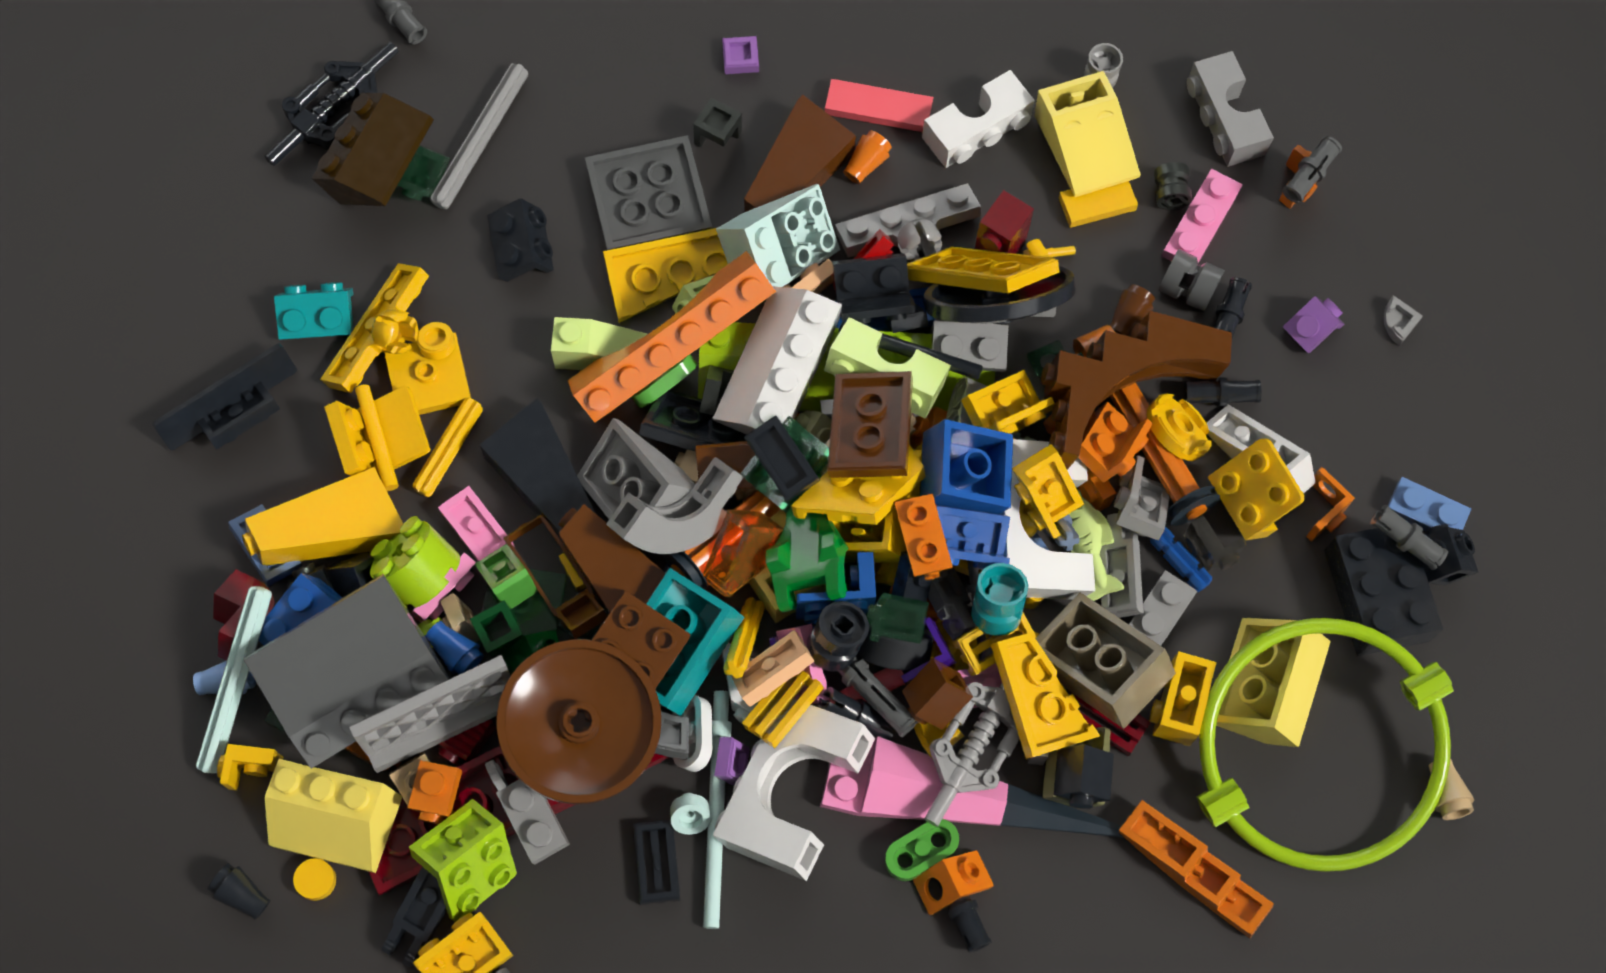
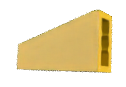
(325, 522)

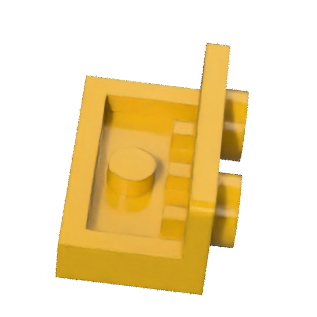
(1006, 404)
(1047, 488)
(468, 949)

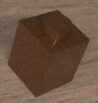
(936, 694)

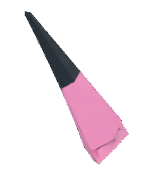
(906, 783)

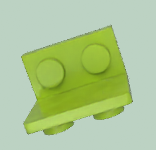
(467, 858)

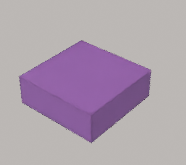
(740, 55)
(731, 759)

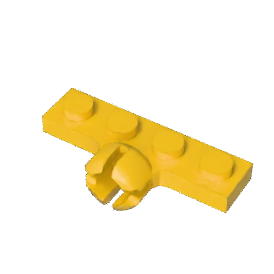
(380, 329)

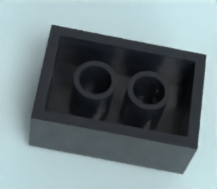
(1382, 589)

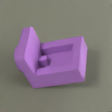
(1314, 323)

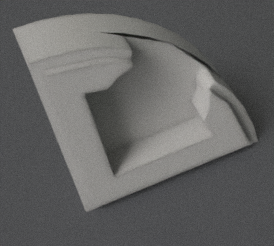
(1399, 319)

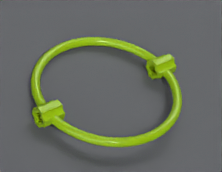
(1421, 688)

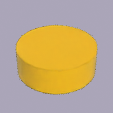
(436, 340)
(314, 879)

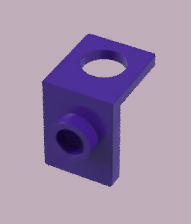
(945, 658)

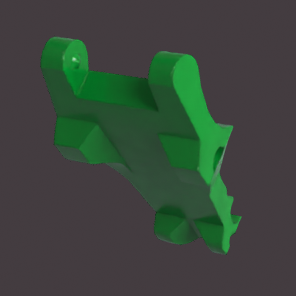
(805, 557)

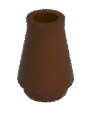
(1131, 308)

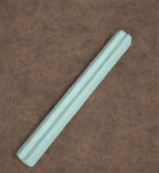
(233, 679)

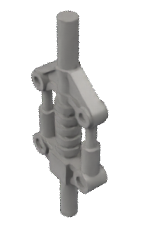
(958, 773)

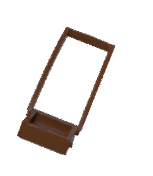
(581, 611)

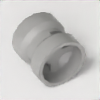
(1105, 58)

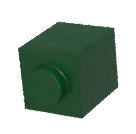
(497, 628)

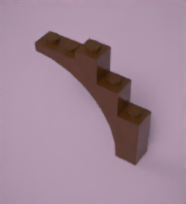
(1156, 349)

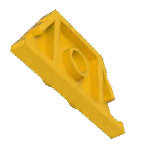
(859, 498)

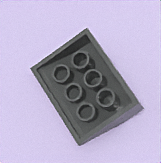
(344, 668)

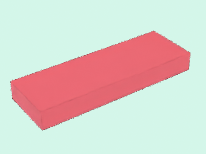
(878, 105)

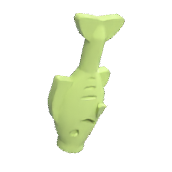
(1093, 534)

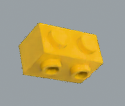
(1183, 700)

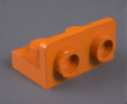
(1112, 443)

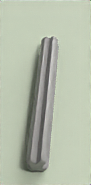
(479, 136)

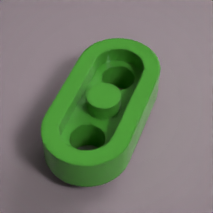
(664, 382)
(921, 850)

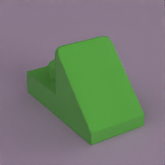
(506, 576)

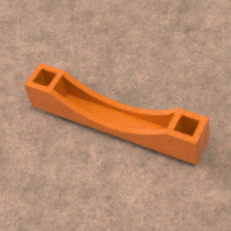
(625, 372)

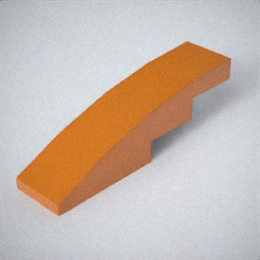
(1196, 869)

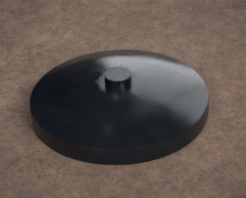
(985, 307)

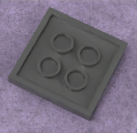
(648, 193)

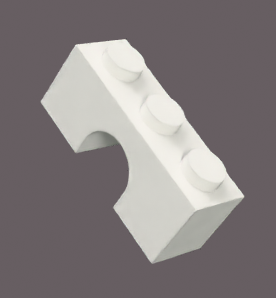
(957, 136)

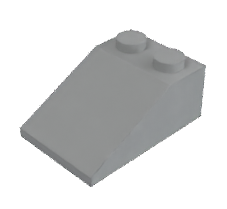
(630, 464)

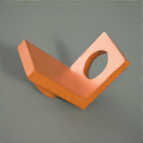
(1340, 502)
(958, 877)

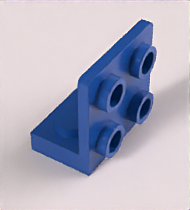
(860, 591)

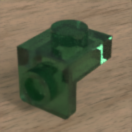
(423, 173)
(897, 618)

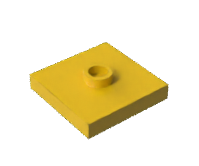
(432, 382)

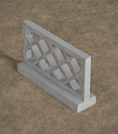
(432, 715)

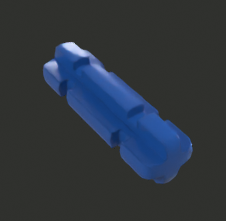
(1182, 560)

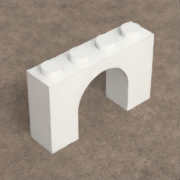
(1047, 572)
(748, 820)

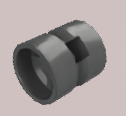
(1203, 286)

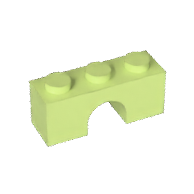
(857, 352)

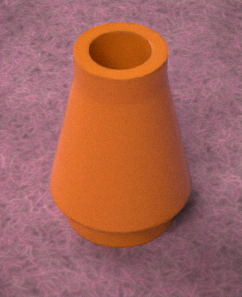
(867, 156)

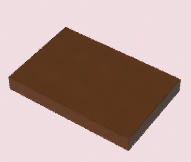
(870, 425)

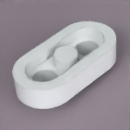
(700, 735)

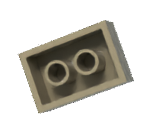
(1105, 660)

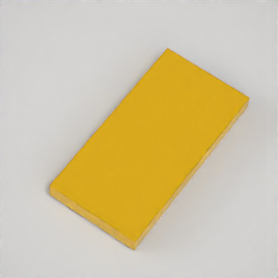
(981, 269)

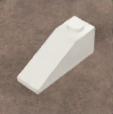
(1236, 432)

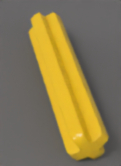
(447, 447)
(744, 638)

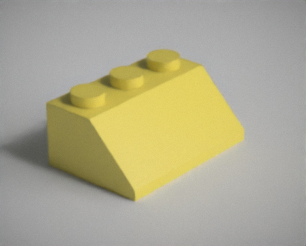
(1274, 689)
(329, 815)

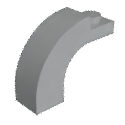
(681, 524)

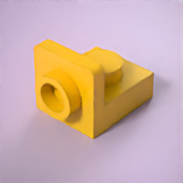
(254, 760)

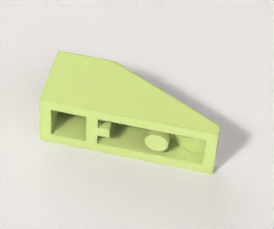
(583, 341)

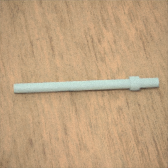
(720, 728)

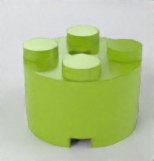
(415, 562)

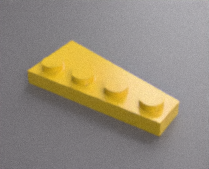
(658, 269)

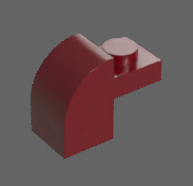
(228, 607)

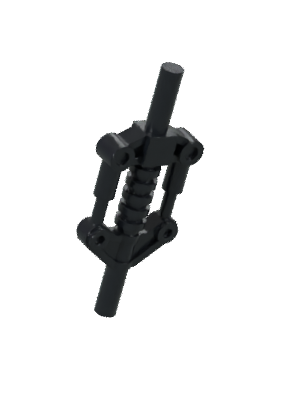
(311, 126)

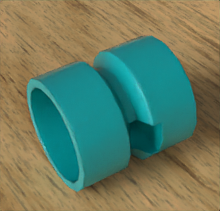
(999, 599)

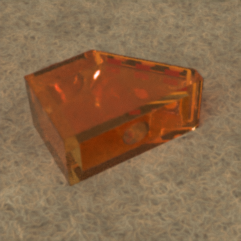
(740, 550)

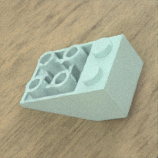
(782, 235)

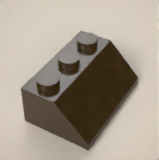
(371, 150)

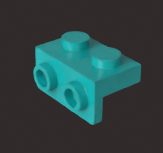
(314, 312)

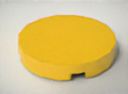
(1179, 427)

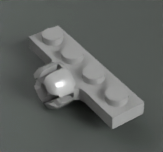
(912, 224)

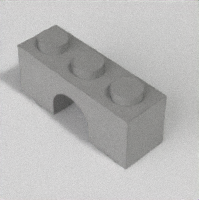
(1235, 133)

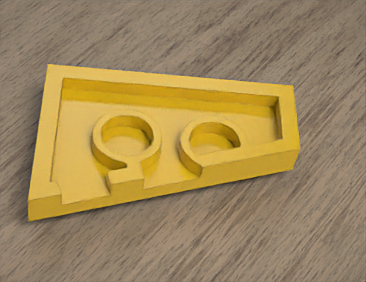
(1039, 703)

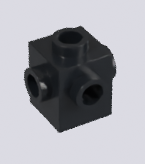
(1459, 559)

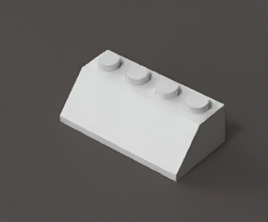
(779, 359)

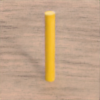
(376, 437)

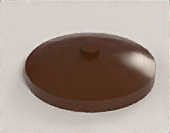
(578, 721)

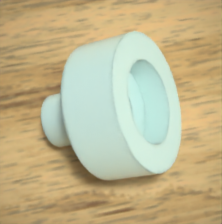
(690, 814)

